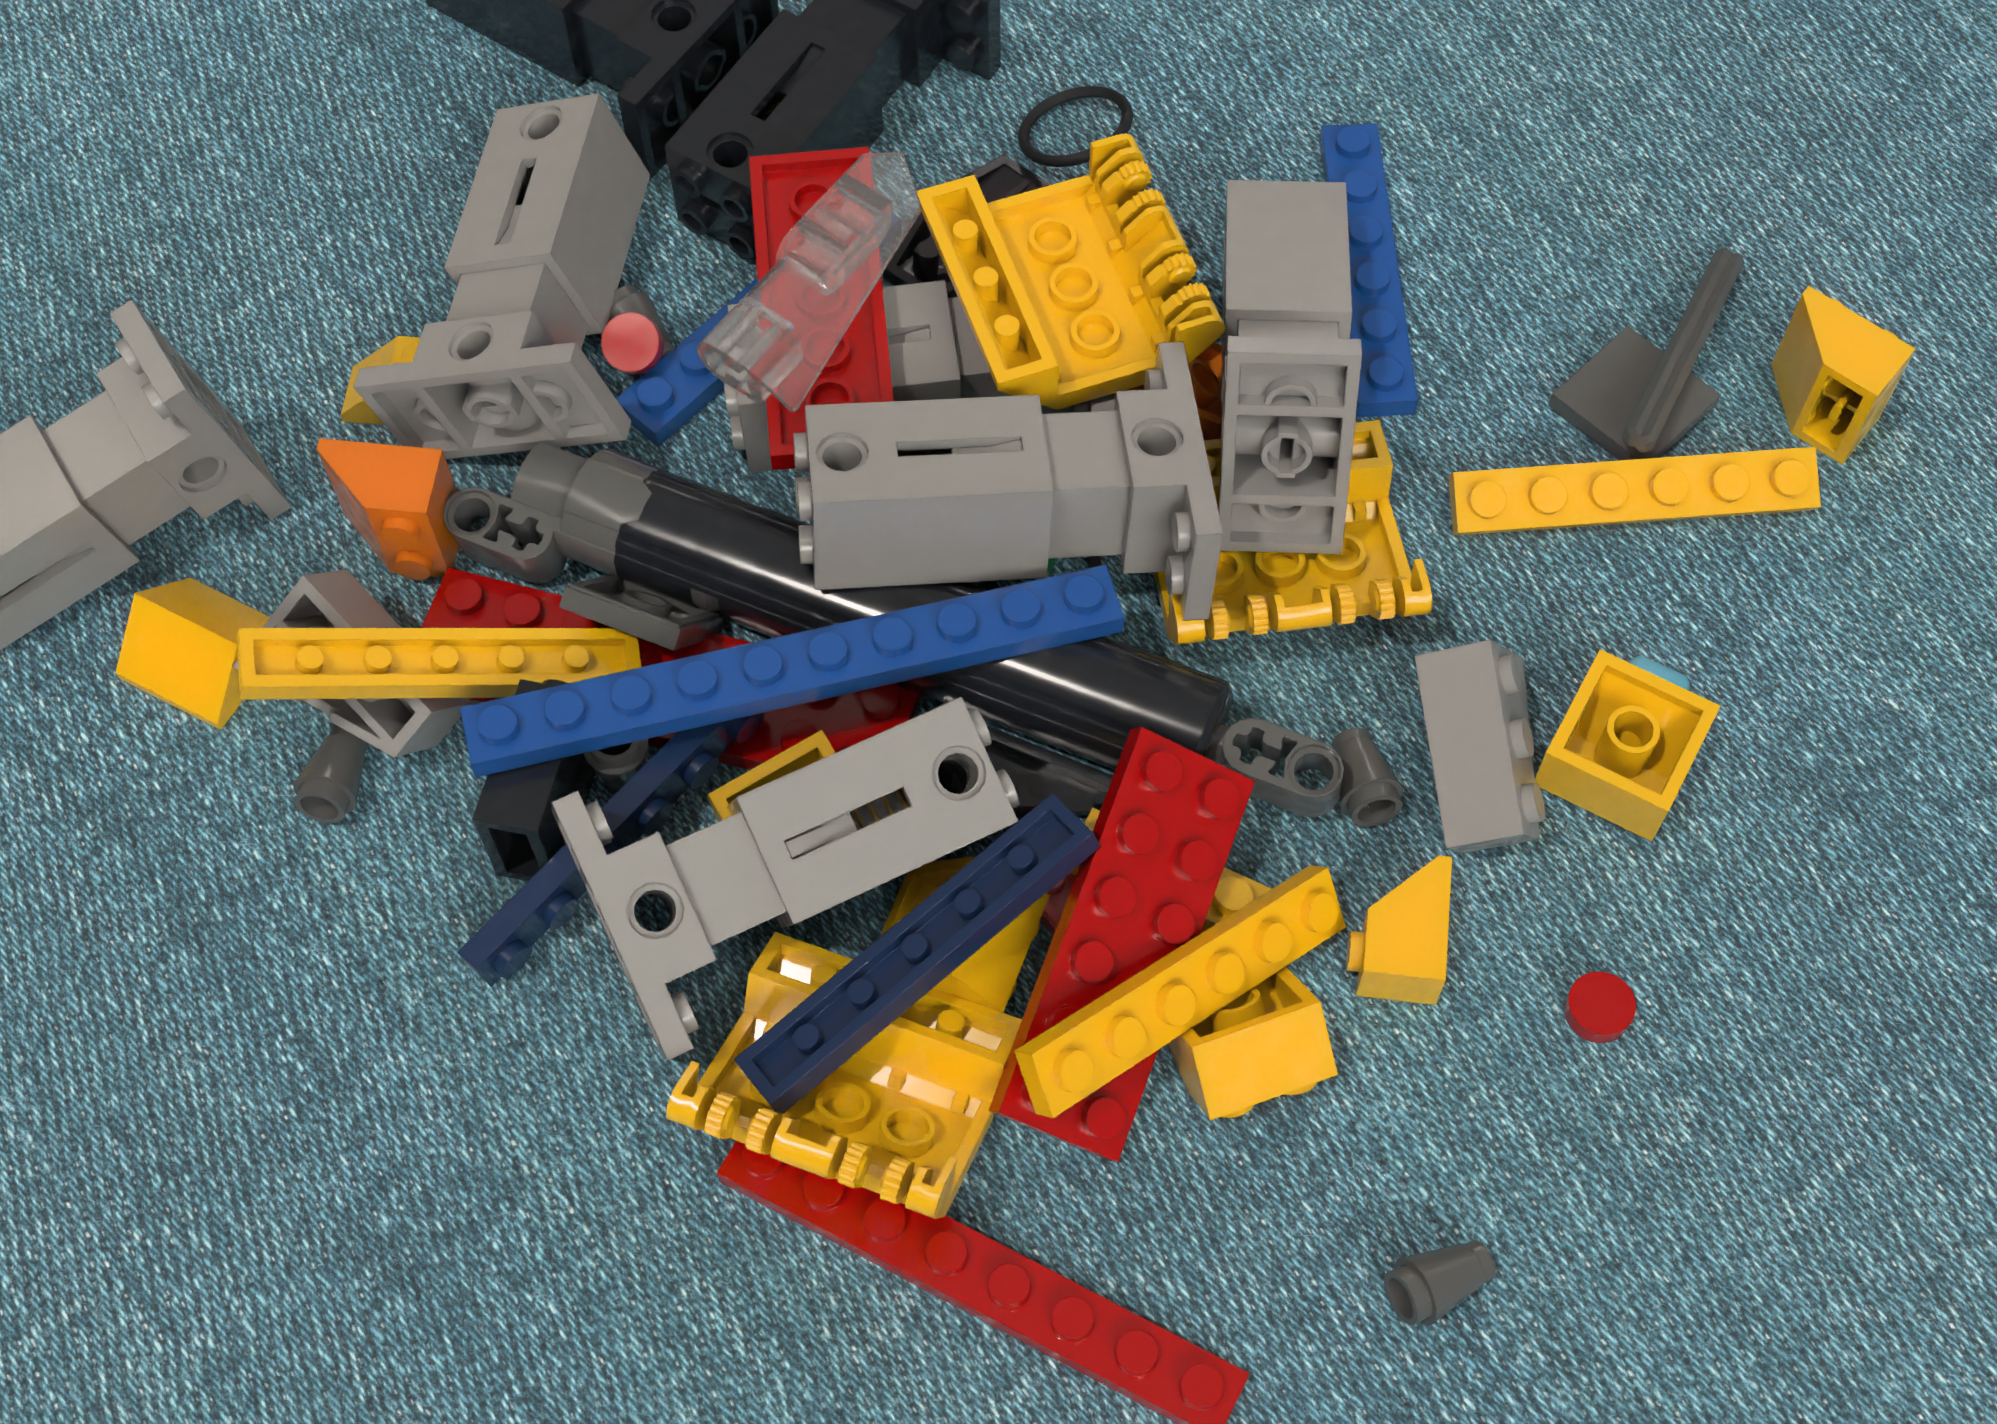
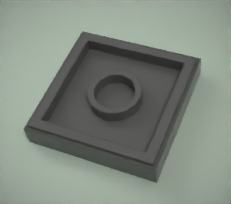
(1608, 388)
(640, 612)

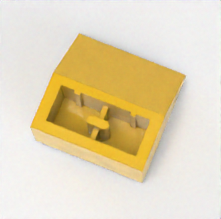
(1835, 374)

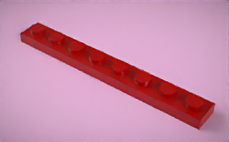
(1000, 1290)

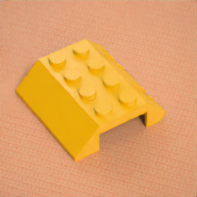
(1072, 278)
(1314, 589)
(887, 1120)

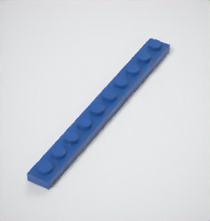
(789, 670)

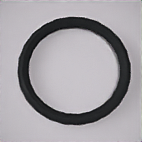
(1058, 99)

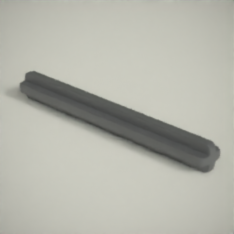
(1682, 351)

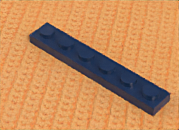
(635, 809)
(916, 953)

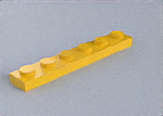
(1634, 491)
(422, 660)
(1179, 991)

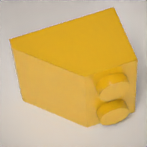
(1626, 745)
(993, 970)
(1256, 1048)

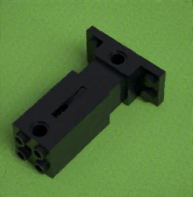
(652, 51)
(815, 88)

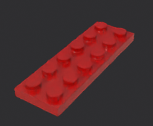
(860, 365)
(1130, 905)

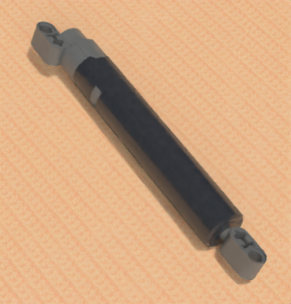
(748, 568)

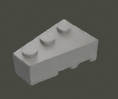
(388, 724)
(1480, 745)

